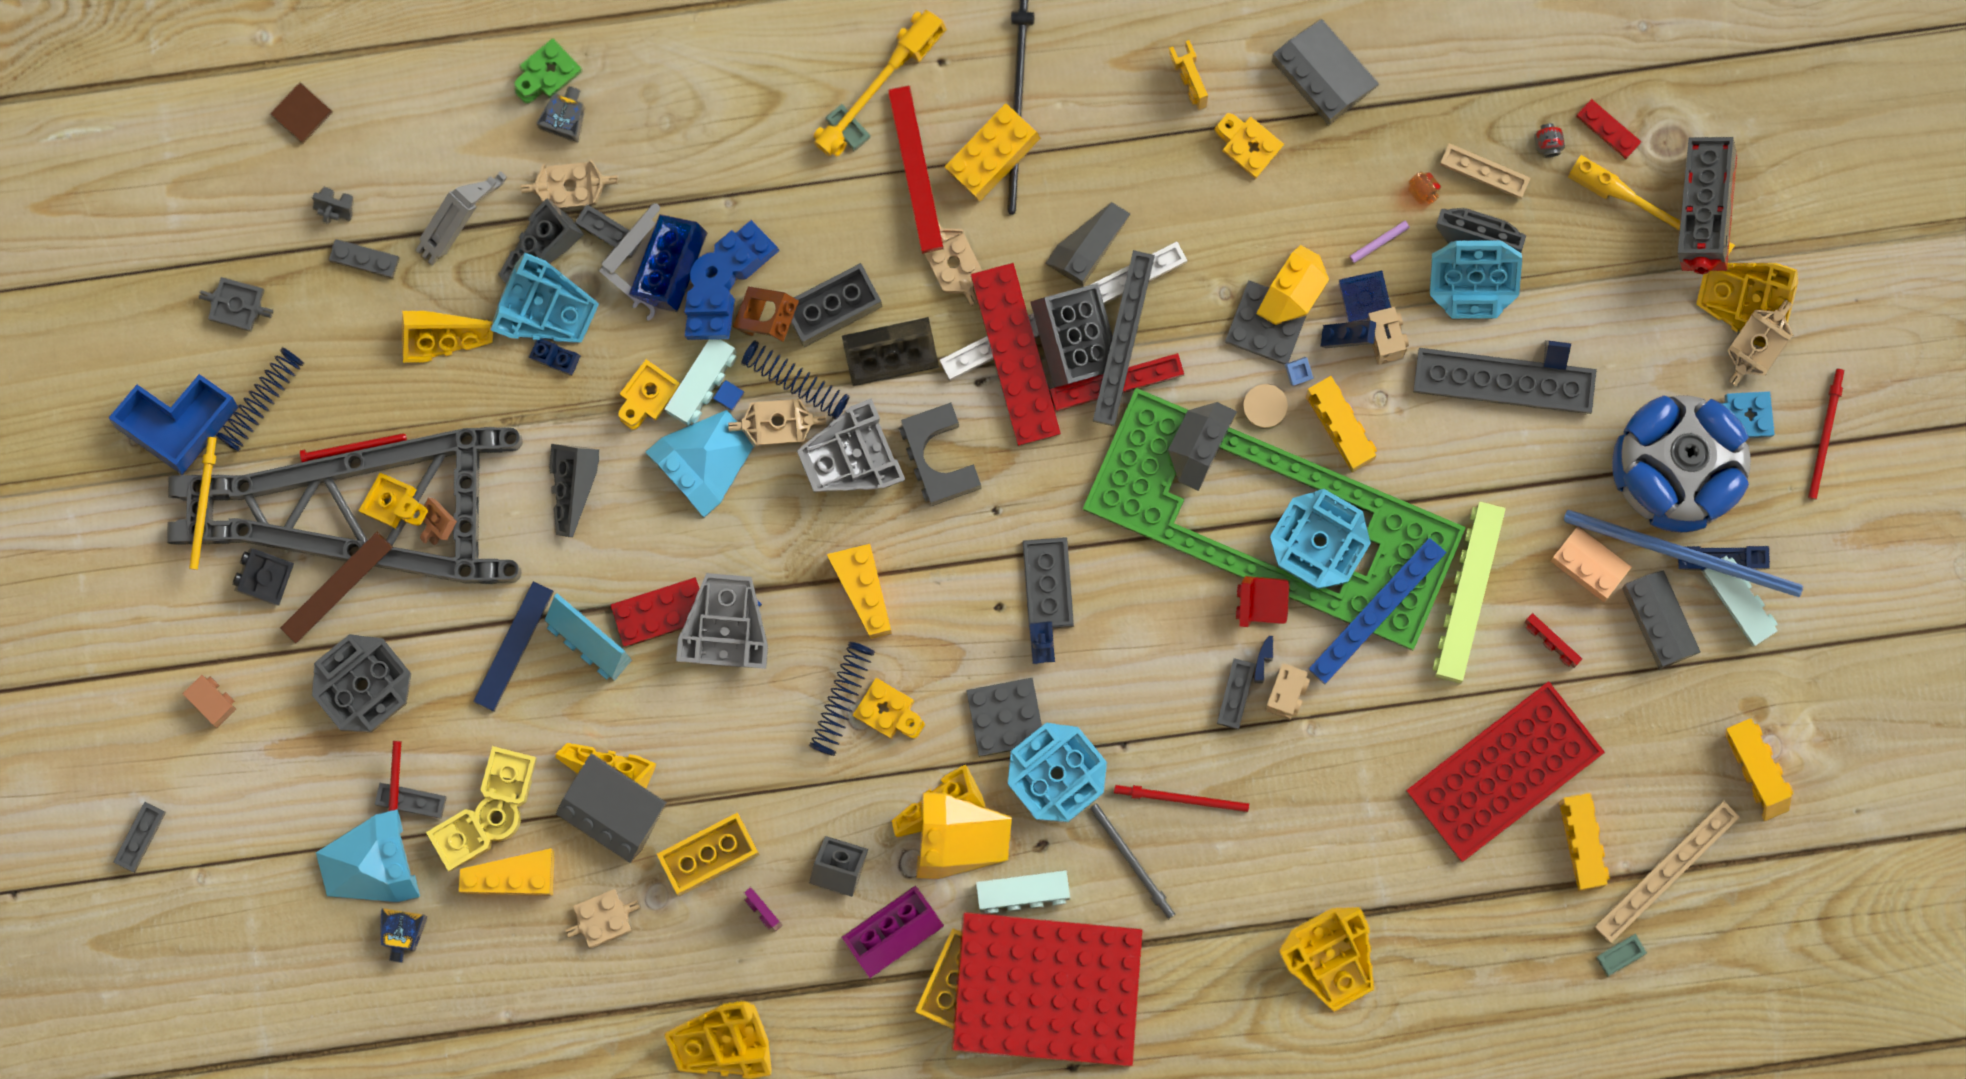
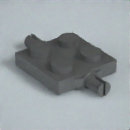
(236, 304)

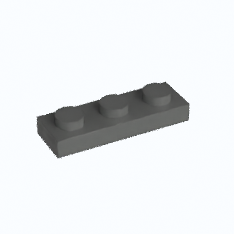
(603, 227)
(364, 258)
(1236, 693)
(413, 801)
(139, 837)

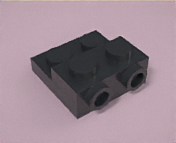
(263, 576)

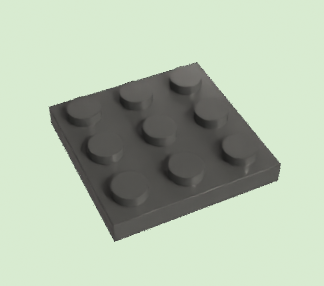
(1259, 335)
(1003, 715)

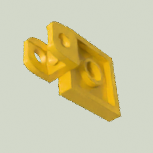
(1190, 75)
(1238, 138)
(636, 396)
(400, 507)
(899, 714)

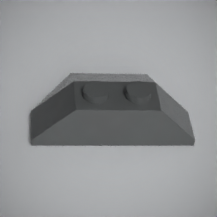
(1469, 225)
(1199, 442)

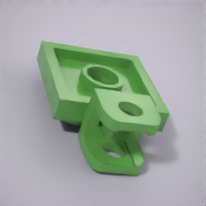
(538, 80)

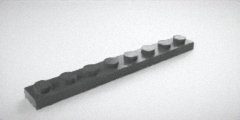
(1123, 338)

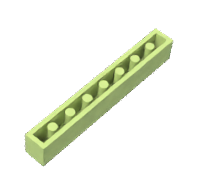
(1470, 592)

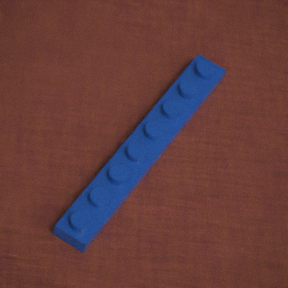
(1377, 611)

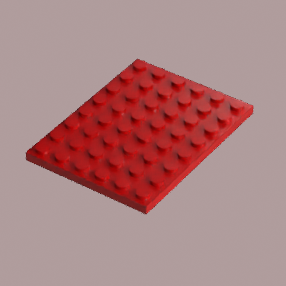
(1047, 989)

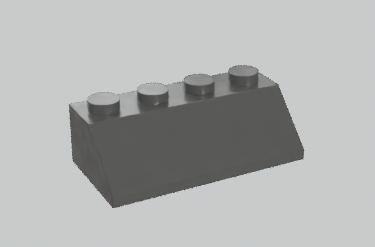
(1661, 619)

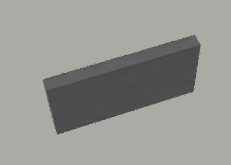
(1048, 581)

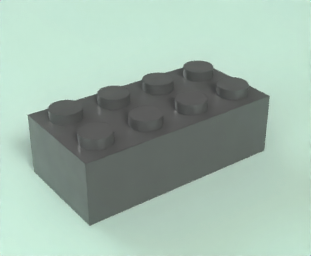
(834, 305)

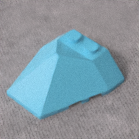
(542, 304)
(703, 459)
(369, 862)

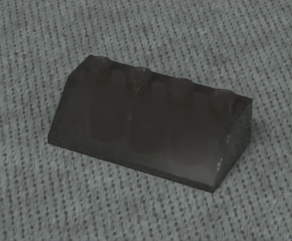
(890, 351)

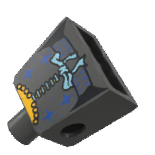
(563, 115)

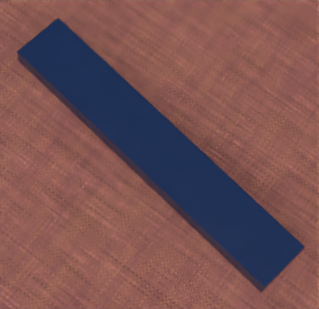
(513, 646)

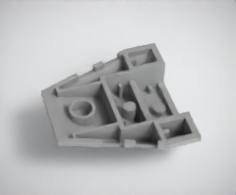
(851, 454)
(724, 625)

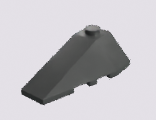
(546, 236)
(1085, 247)
(573, 477)

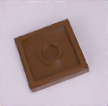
(301, 112)

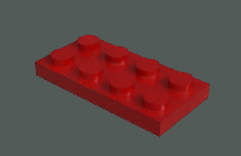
(655, 612)

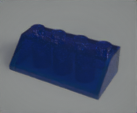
(668, 262)

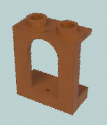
(752, 308)

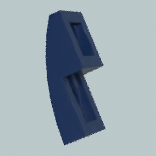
(1265, 654)

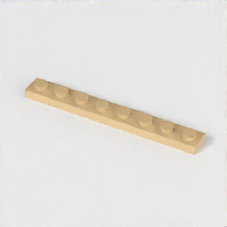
(1667, 872)

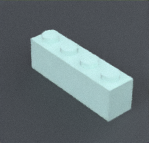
(700, 381)
(1742, 605)
(1023, 890)

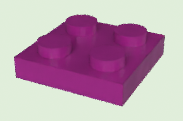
(767, 916)

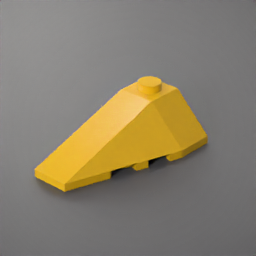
(435, 334)
(633, 766)
(956, 783)

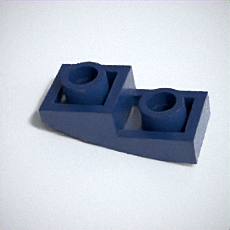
(554, 356)

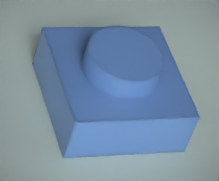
(1299, 371)

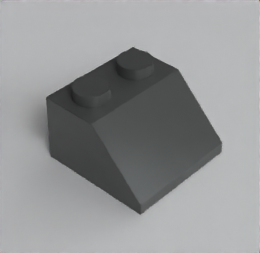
(838, 866)

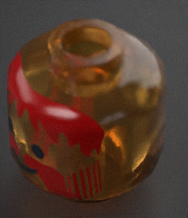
(1424, 188)

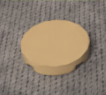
(1265, 406)

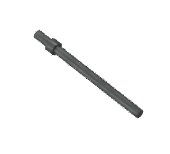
(1157, 896)

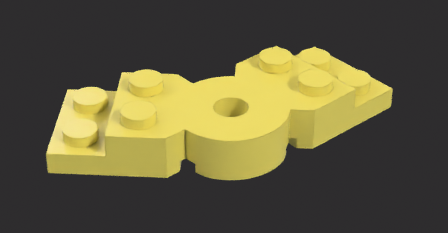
(471, 832)

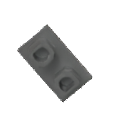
(332, 208)

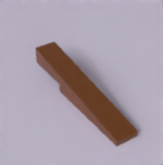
(336, 587)

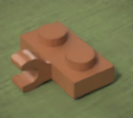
(438, 522)

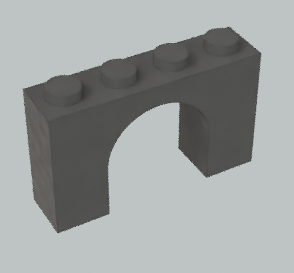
(937, 486)

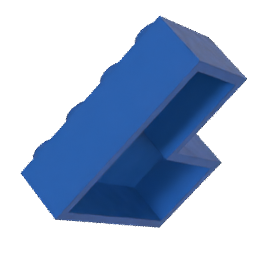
(178, 431)

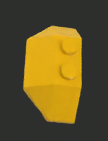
(1294, 287)

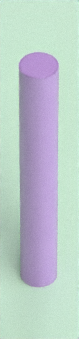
(1379, 241)

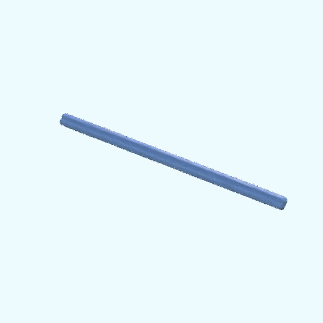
(1683, 553)

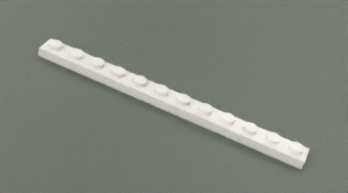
(1110, 288)

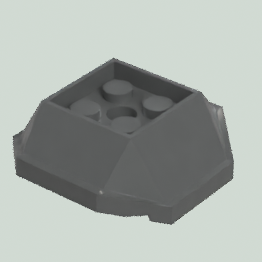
(338, 679)

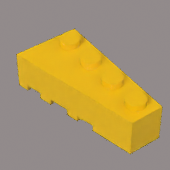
(1341, 424)
(861, 582)
(1760, 768)
(1583, 841)
(511, 876)

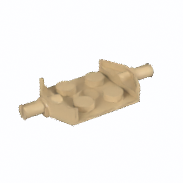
(553, 178)
(957, 279)
(1776, 333)
(761, 431)

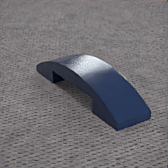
(1752, 557)

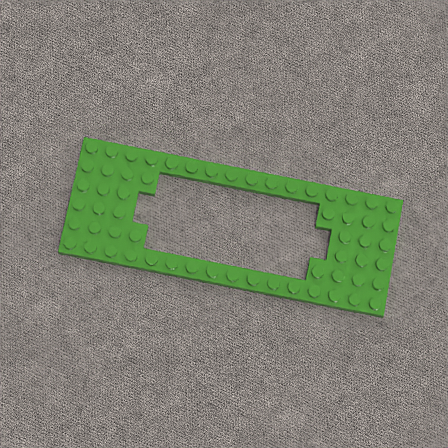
(1135, 495)

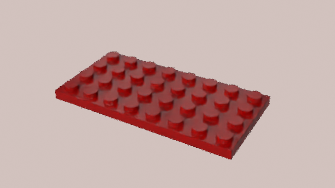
(1505, 771)

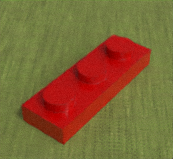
(1608, 129)
(1552, 641)

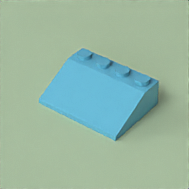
(587, 638)

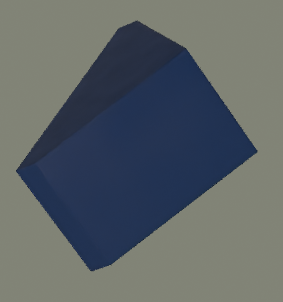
(1556, 354)

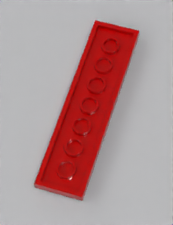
(1015, 354)

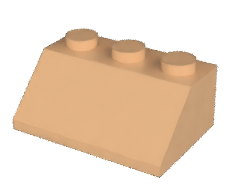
(1590, 564)

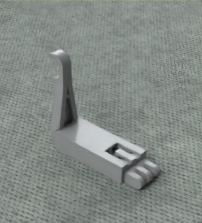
(453, 216)
(624, 248)

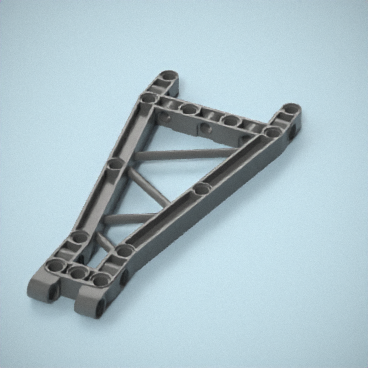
(338, 467)

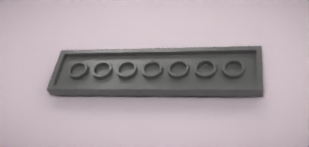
(1504, 381)

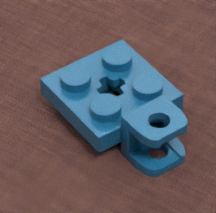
(1760, 405)

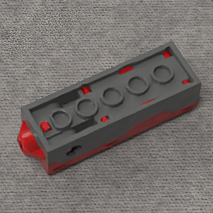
(1707, 204)

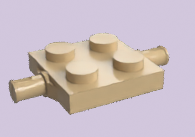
(602, 918)

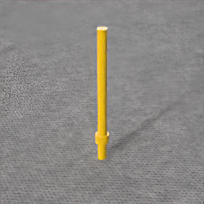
(208, 460)

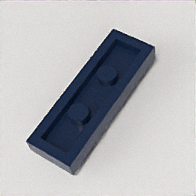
(1348, 334)

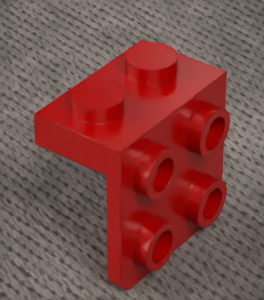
(1262, 600)

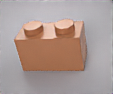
(210, 700)

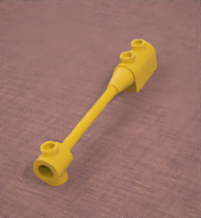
(912, 43)
(1608, 184)

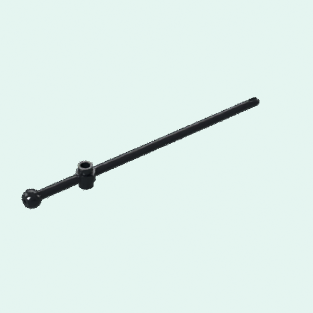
(1022, 19)

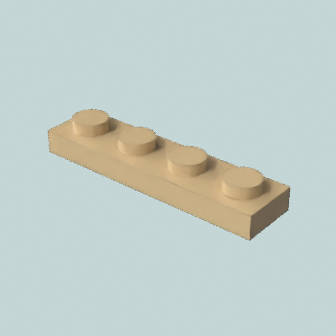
(1485, 171)

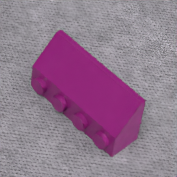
(892, 931)

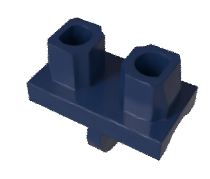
(1042, 642)

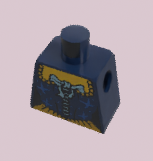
(401, 932)

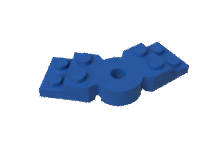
(710, 302)

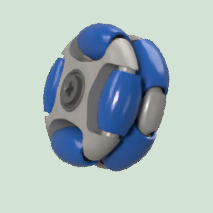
(1682, 462)

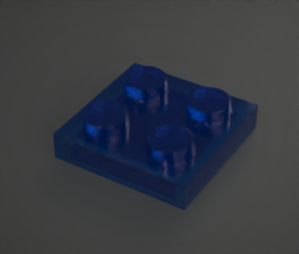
(1364, 295)

